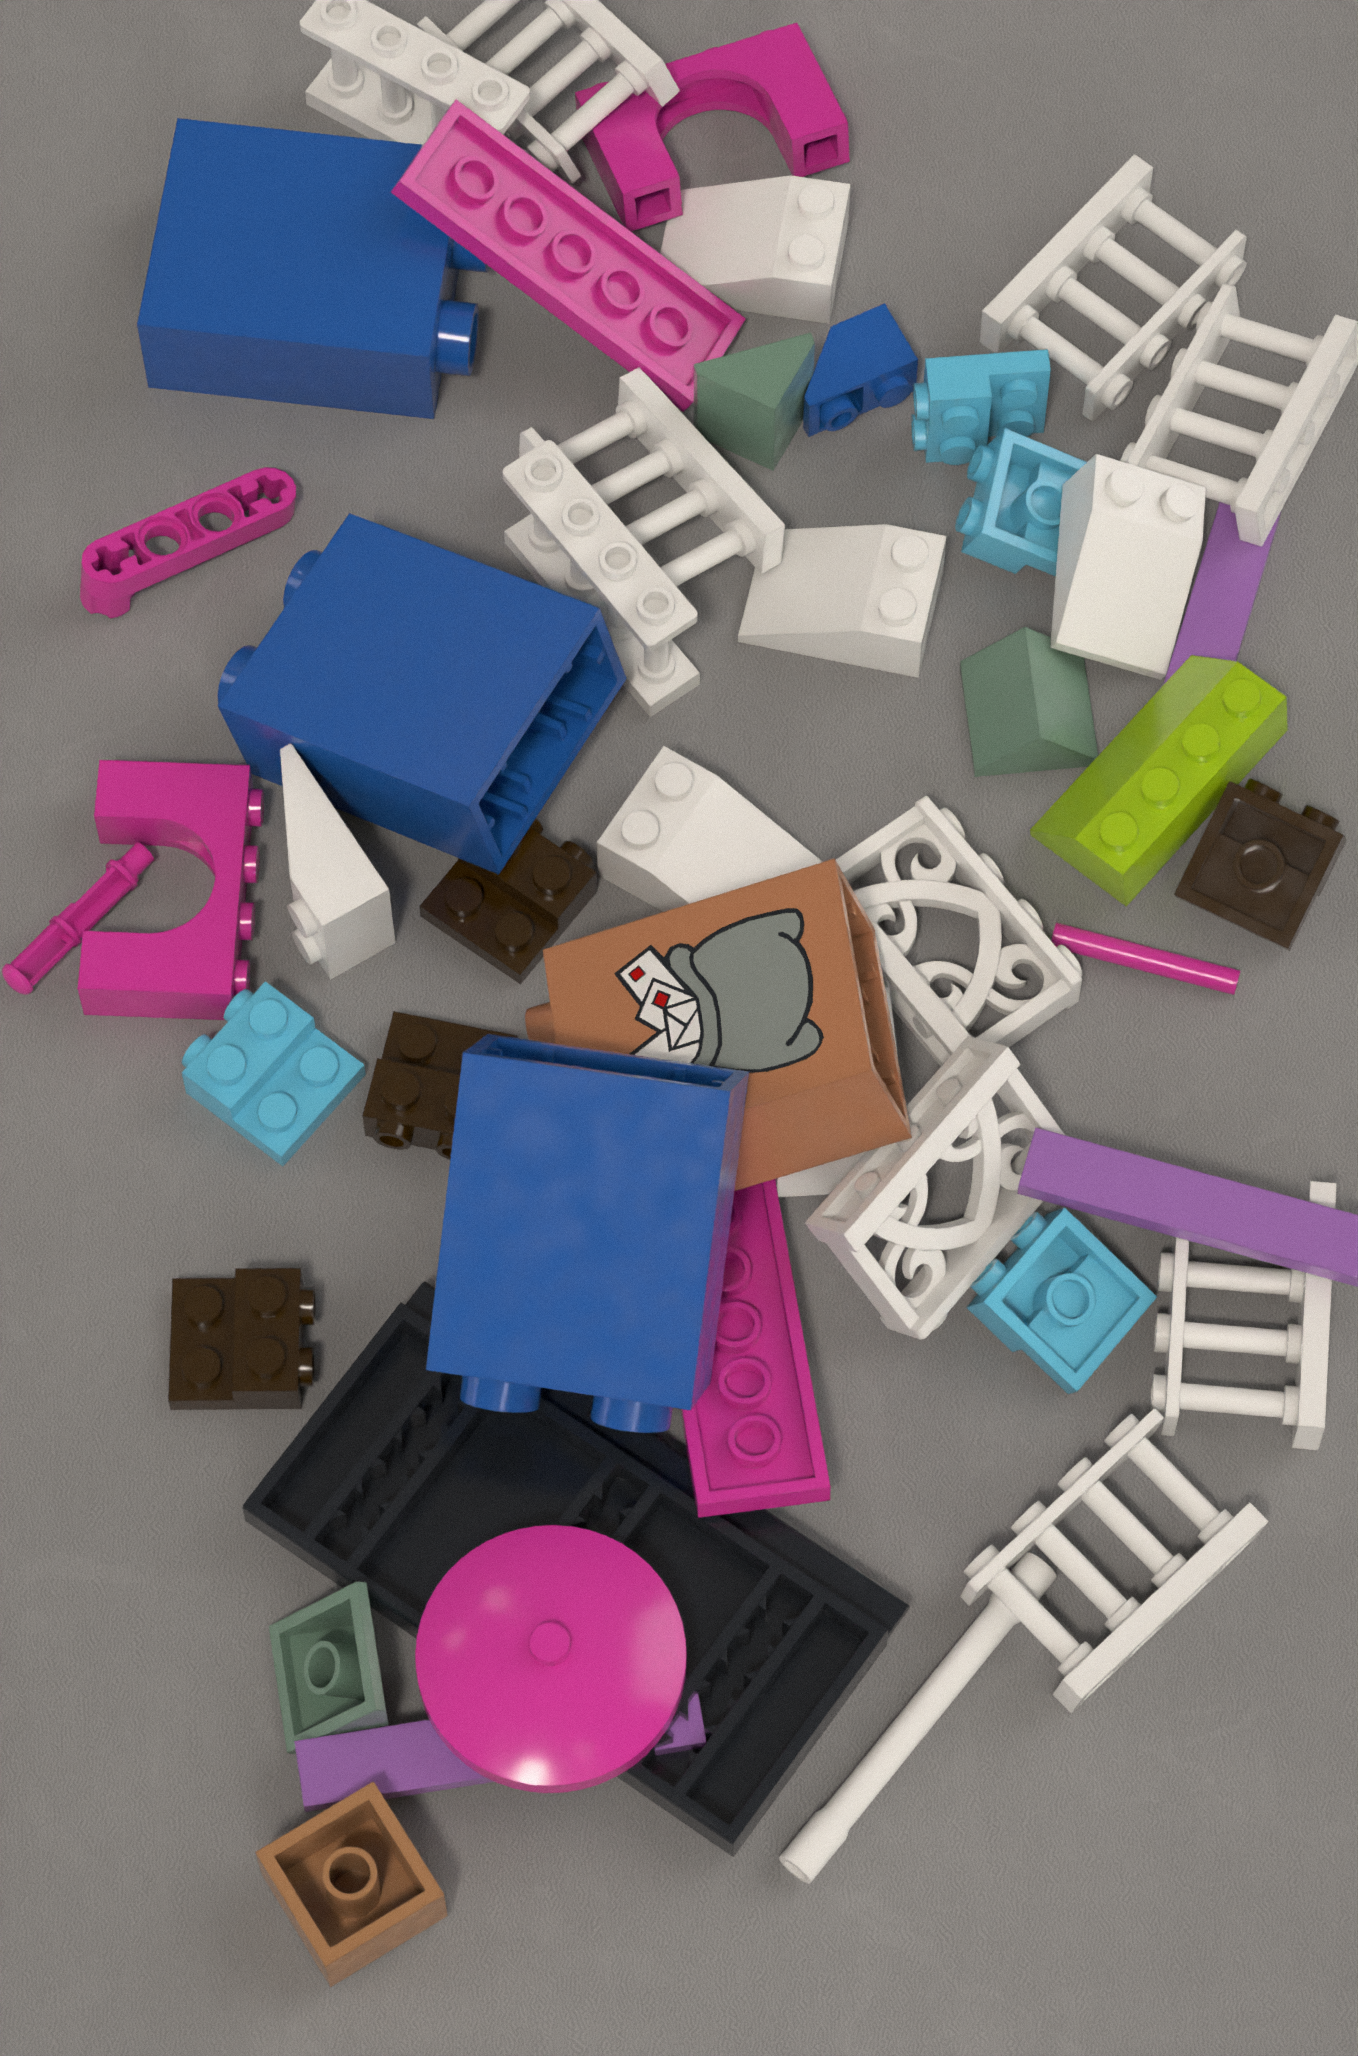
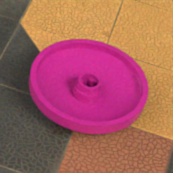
(551, 1659)

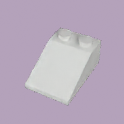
(764, 243)
(1125, 564)
(849, 596)
(692, 838)
(336, 891)

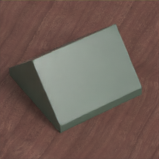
(754, 398)
(1027, 707)
(328, 1668)

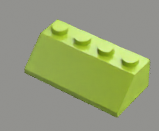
(1164, 774)

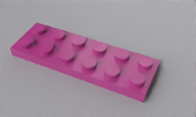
(566, 253)
(757, 1423)

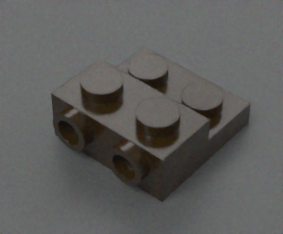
(1261, 862)
(514, 912)
(418, 1083)
(241, 1341)

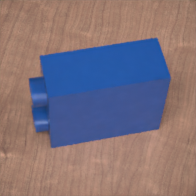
(301, 275)
(423, 689)
(586, 1229)

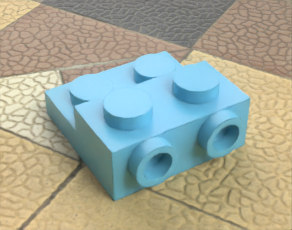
(977, 399)
(1015, 503)
(270, 1072)
(1060, 1298)

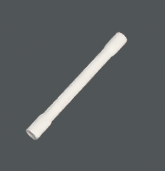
(831, 1824)

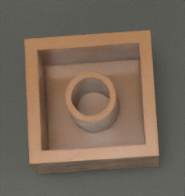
(352, 1884)

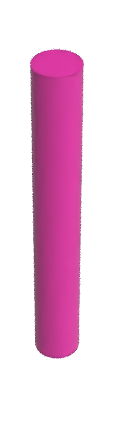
(1146, 958)

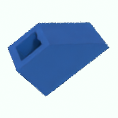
(859, 369)

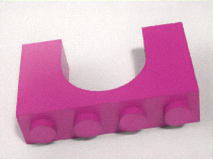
(760, 76)
(198, 964)

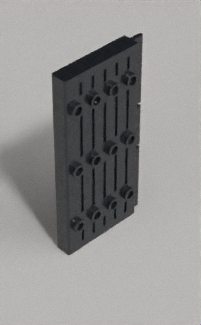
(410, 1479)

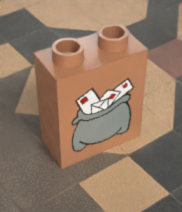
(754, 983)

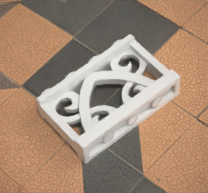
(945, 1022)
(955, 1252)

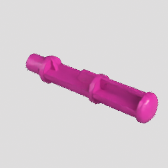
(68, 927)

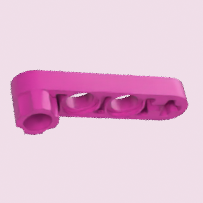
(113, 577)

